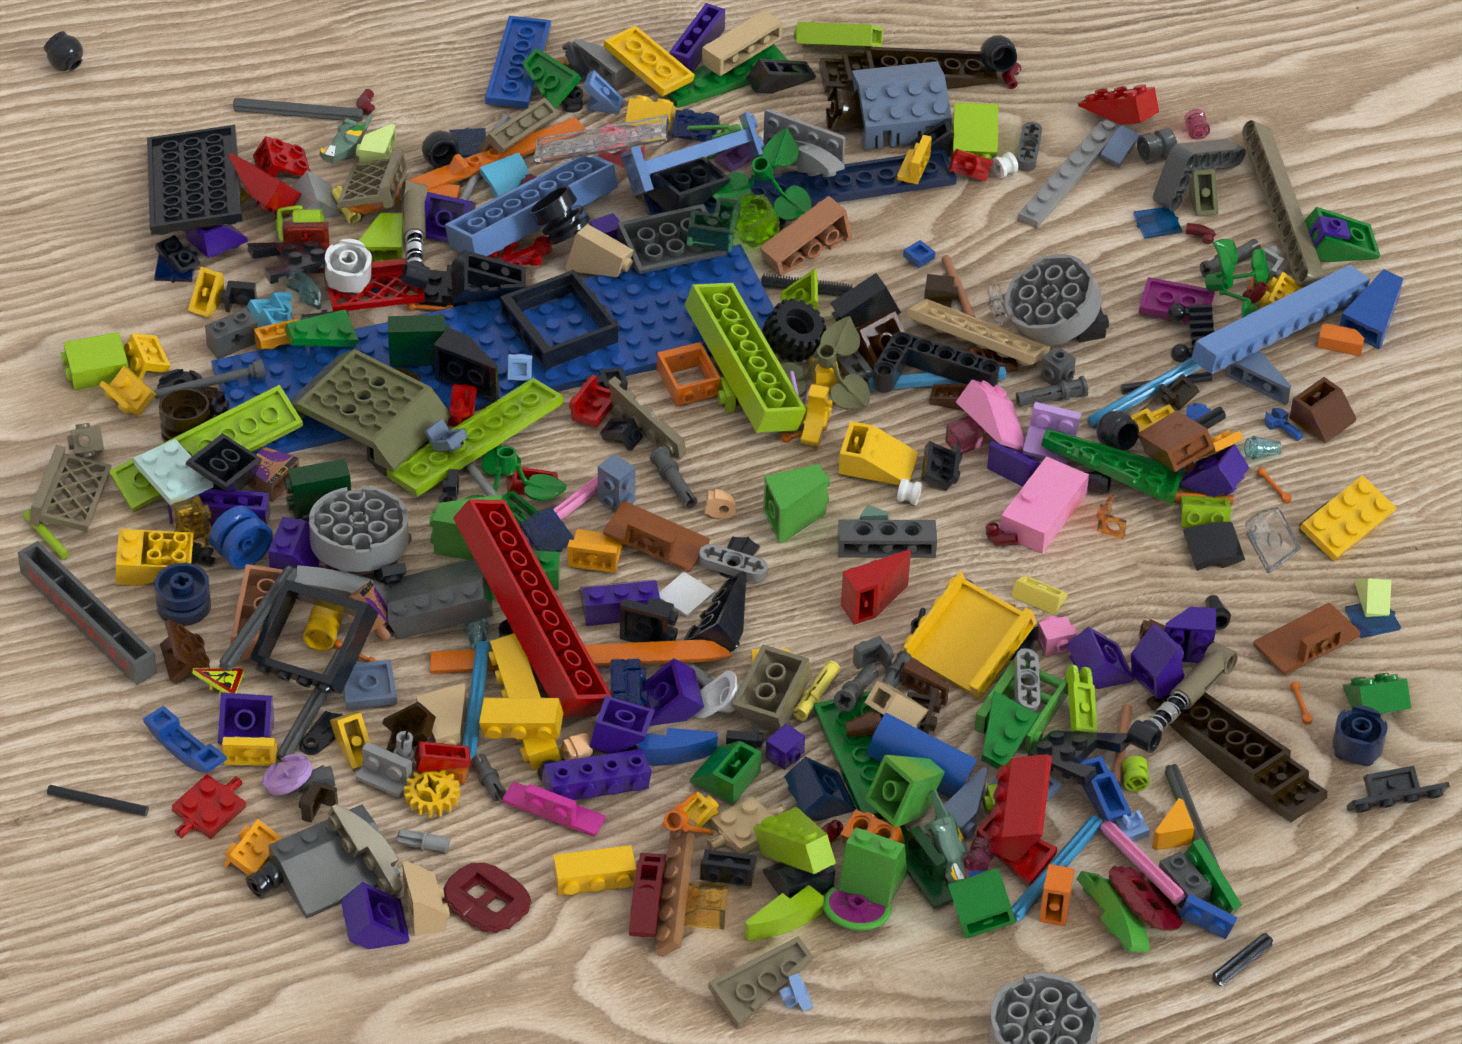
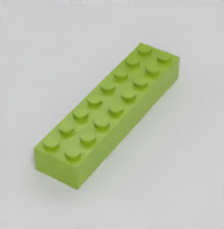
(745, 357)

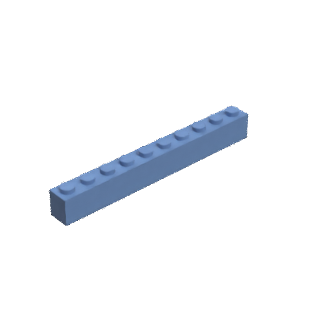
(1279, 319)

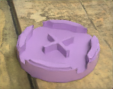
(287, 775)

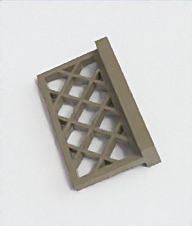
(374, 182)
(52, 486)

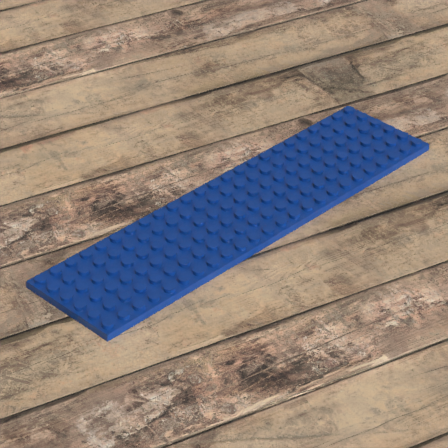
(646, 309)

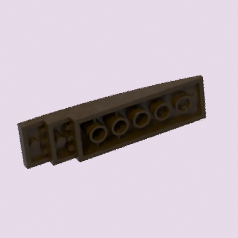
(958, 66)
(1247, 756)

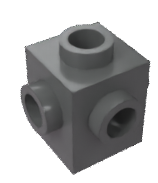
(1058, 366)

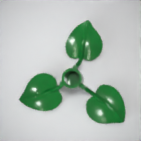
(780, 151)
(1223, 280)
(505, 462)

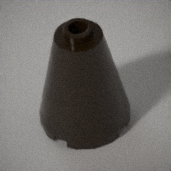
(844, 110)

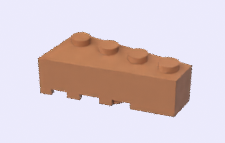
(807, 236)
(254, 587)

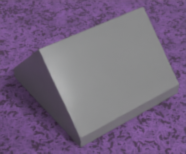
(316, 195)

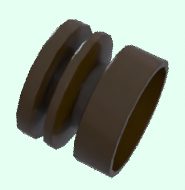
(182, 411)

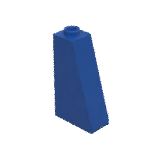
(1374, 308)

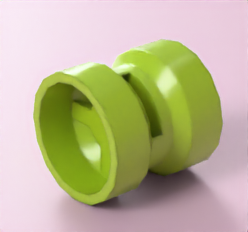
(1135, 773)

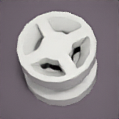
(1004, 165)
(909, 491)

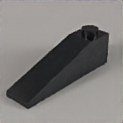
(725, 617)

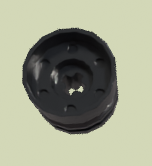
(561, 217)

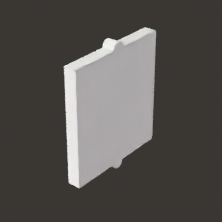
(686, 594)

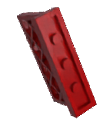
(381, 272)

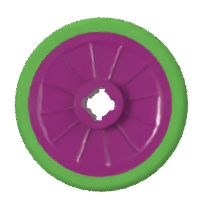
(854, 910)

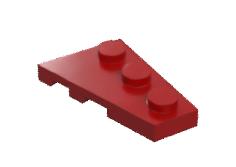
(1031, 863)

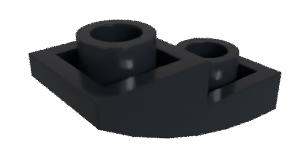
(176, 255)

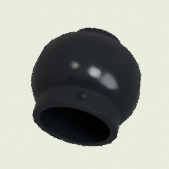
(64, 51)
(998, 53)
(440, 148)
(1117, 430)

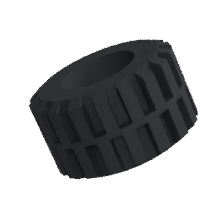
(800, 318)

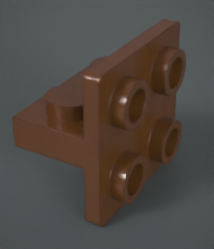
(182, 651)

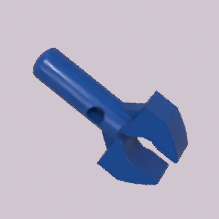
(1279, 420)

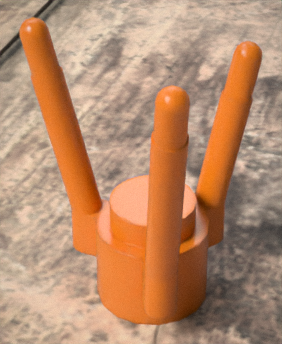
(679, 819)

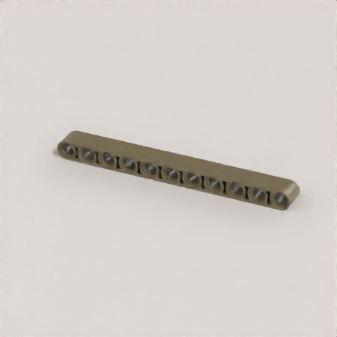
(1282, 204)

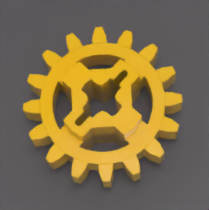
(432, 792)

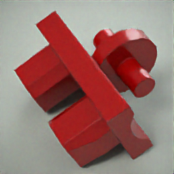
(970, 164)
(462, 403)

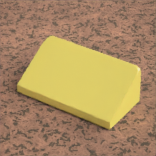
(1038, 594)

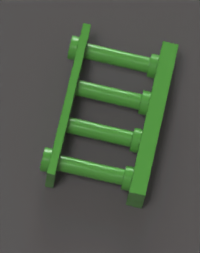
(1006, 686)

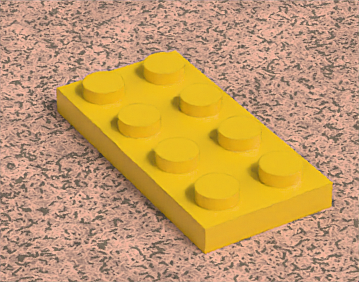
(648, 60)
(1348, 518)

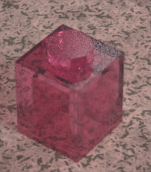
(965, 432)

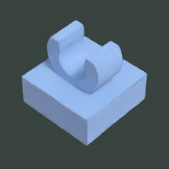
(519, 367)
(1133, 826)
(796, 994)

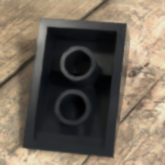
(686, 184)
(463, 362)
(226, 463)

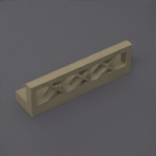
(520, 126)

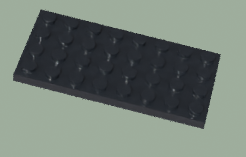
(193, 180)

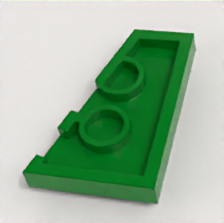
(550, 76)
(323, 330)
(1005, 730)
(1221, 891)

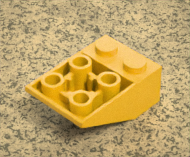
(875, 455)
(147, 552)

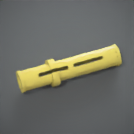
(816, 690)

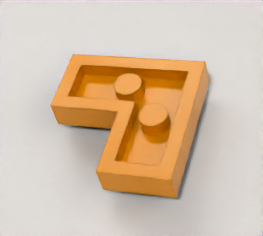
(1224, 440)

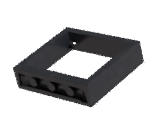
(547, 290)
(348, 654)

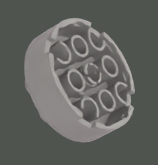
(1053, 299)
(358, 529)
(1043, 1011)

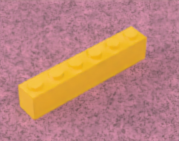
(520, 683)

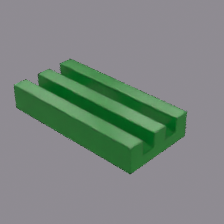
(519, 515)

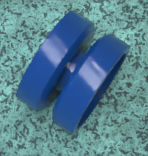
(240, 537)

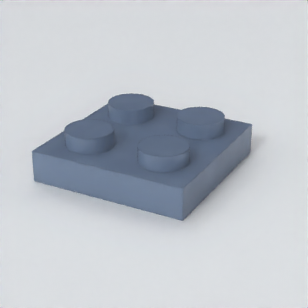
(370, 685)

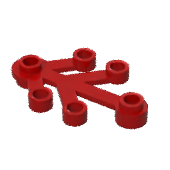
(534, 252)

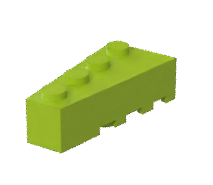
(795, 841)

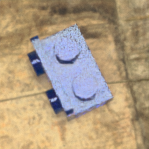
(690, 118)

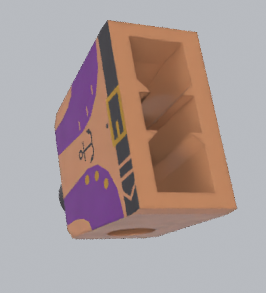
(273, 472)
(370, 595)

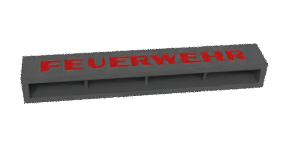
(87, 613)

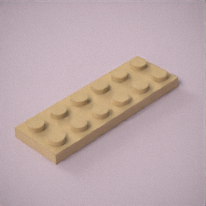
(977, 331)

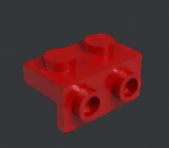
(591, 403)

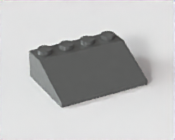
(662, 240)
(439, 599)
(318, 867)

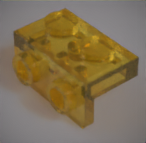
(192, 517)

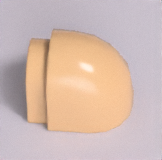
(720, 504)
(576, 747)

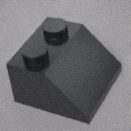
(792, 880)

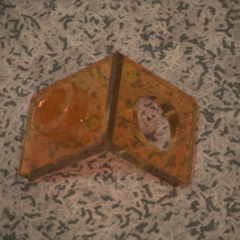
(1105, 517)

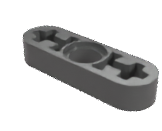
(1033, 140)

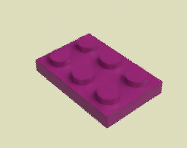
(1162, 294)

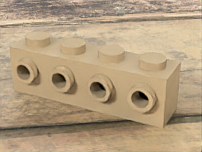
(742, 43)

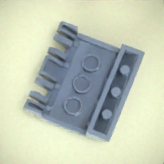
(901, 102)

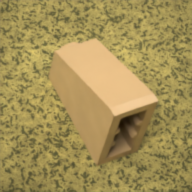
(598, 254)
(449, 708)

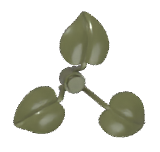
(843, 340)

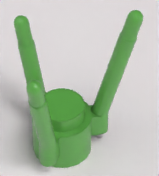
(725, 130)

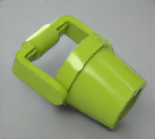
(299, 215)

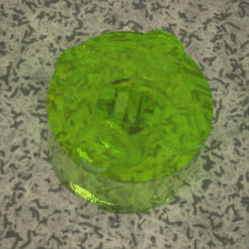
(756, 220)

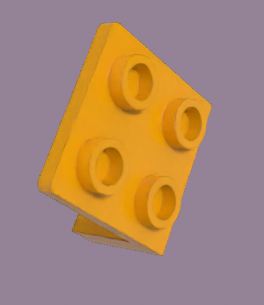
(593, 551)

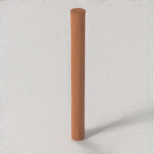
(962, 297)
(1123, 728)

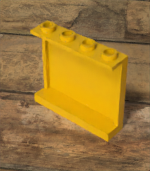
(969, 636)

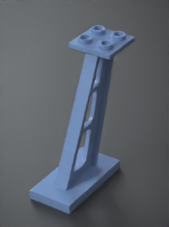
(639, 170)

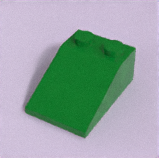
(1333, 249)

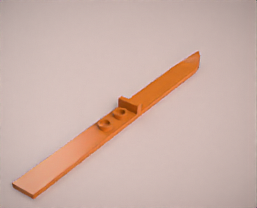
(463, 168)
(601, 654)

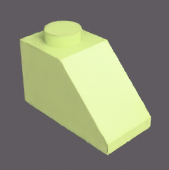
(377, 144)

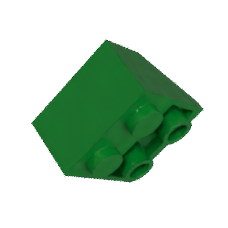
(1383, 693)
(729, 771)
(981, 903)

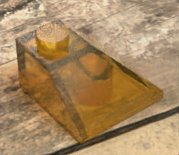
(706, 905)

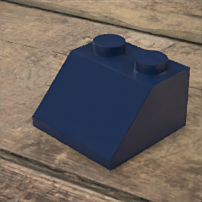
(818, 790)

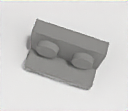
(384, 770)

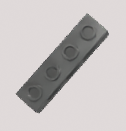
(886, 538)

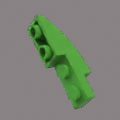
(1116, 915)

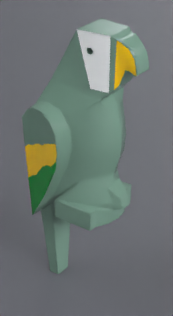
(345, 141)
(947, 839)

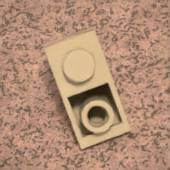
(891, 701)

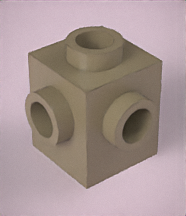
(95, 440)

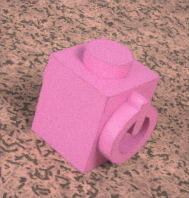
(1054, 634)

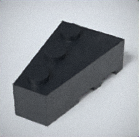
(484, 278)

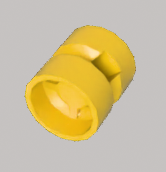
(322, 628)

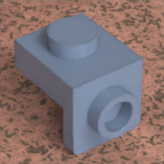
(443, 438)

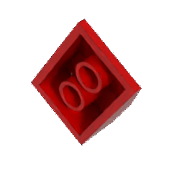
(264, 187)

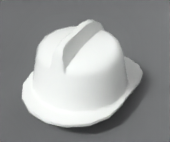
(719, 695)

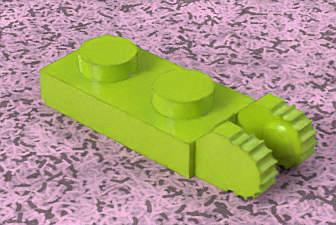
(1081, 699)

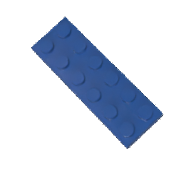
(510, 81)

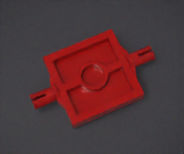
(208, 806)

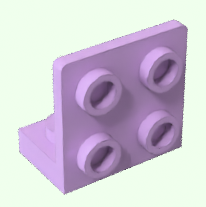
(1053, 418)

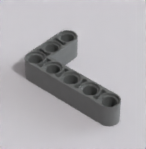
(1190, 157)

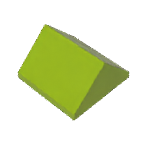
(803, 289)

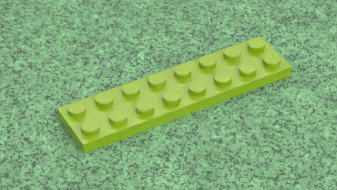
(249, 424)
(484, 432)

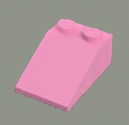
(993, 412)

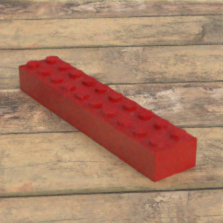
(532, 607)

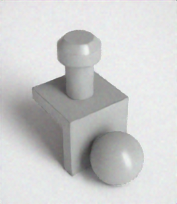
(1274, 261)

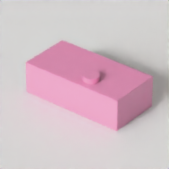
(1044, 504)

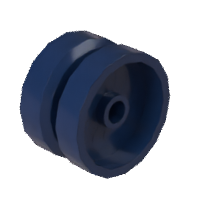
(182, 593)

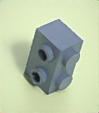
(616, 482)

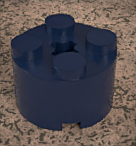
(1359, 735)

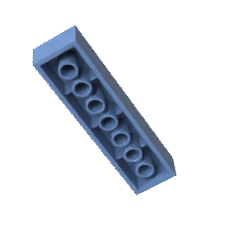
(508, 216)

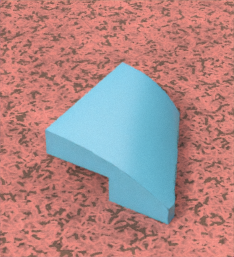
(504, 174)
(271, 310)

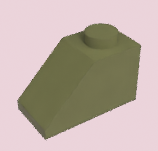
(1203, 192)

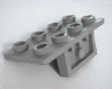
(803, 131)

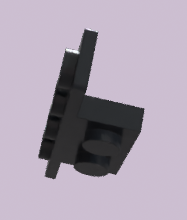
(1392, 786)

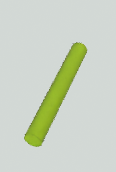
(48, 537)

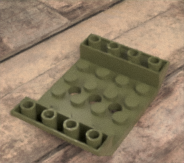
(389, 421)

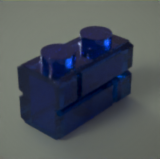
(627, 681)

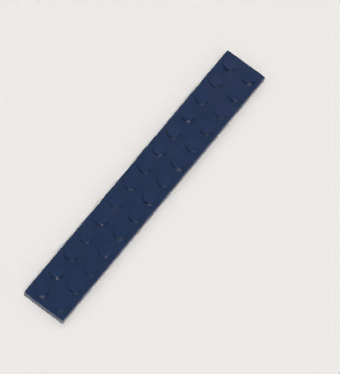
(854, 182)

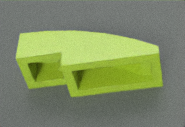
(784, 914)

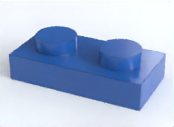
(1207, 916)

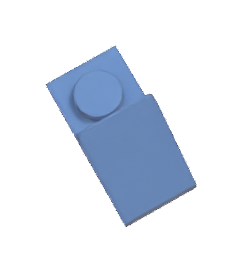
(603, 96)

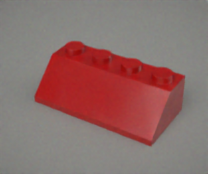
(1019, 805)

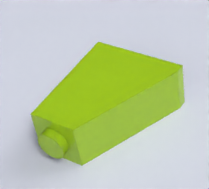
(385, 237)

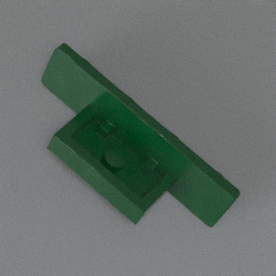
(926, 867)

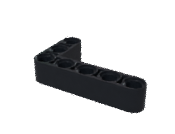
(933, 358)

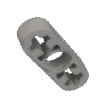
(718, 552)
(1031, 673)

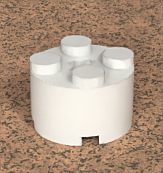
(348, 266)

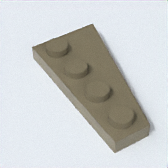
(627, 406)
(757, 981)

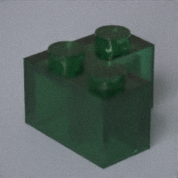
(715, 229)

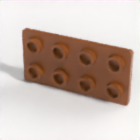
(655, 536)
(1306, 638)

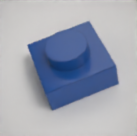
(919, 254)

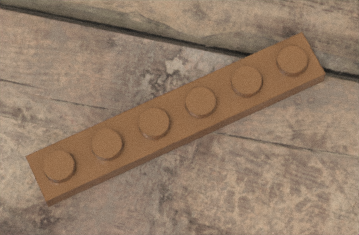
(675, 891)

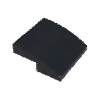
(1214, 544)

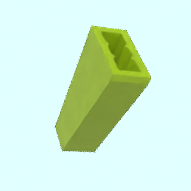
(838, 34)

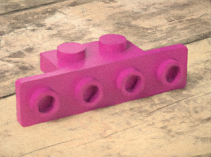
(554, 808)

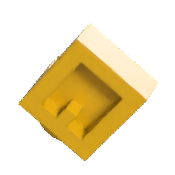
(701, 809)

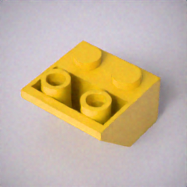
(645, 108)

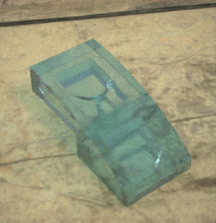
(307, 289)

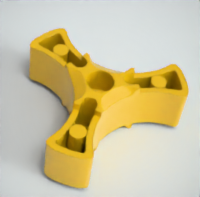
(816, 415)

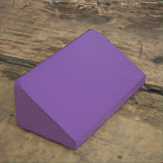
(735, 157)

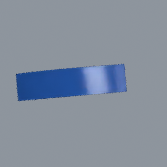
(181, 743)

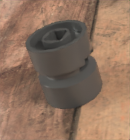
(1156, 145)

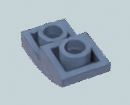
(1119, 146)

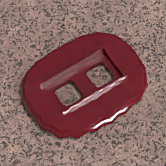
(498, 886)
(1162, 915)

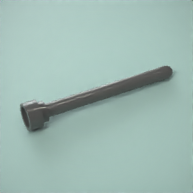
(254, 370)

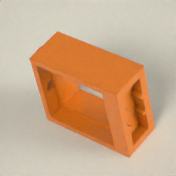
(693, 355)

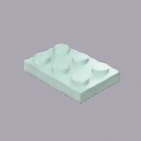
(169, 474)

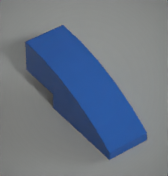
(678, 746)
(1105, 791)

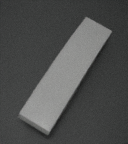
(337, 581)

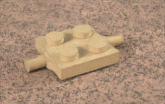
(737, 825)

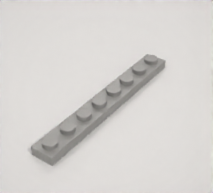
(1068, 174)

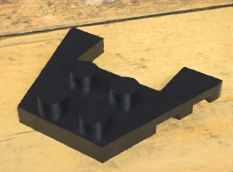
(293, 256)
(1071, 748)

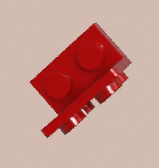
(278, 155)

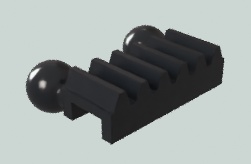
(1200, 325)

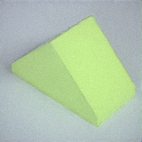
(1374, 596)

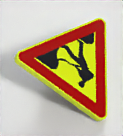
(220, 678)

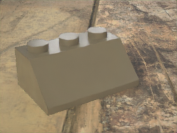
(772, 687)

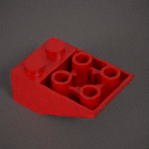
(1123, 104)
(874, 586)

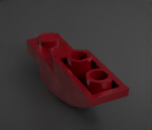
(647, 895)

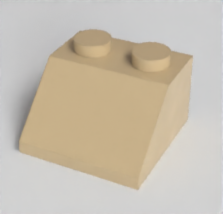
(424, 900)

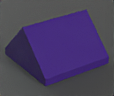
(1011, 463)
(245, 716)

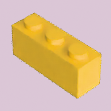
(521, 718)
(594, 870)

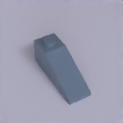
(1259, 374)
(967, 803)

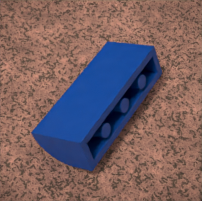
(902, 739)

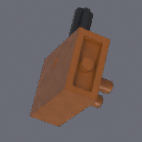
(1180, 440)

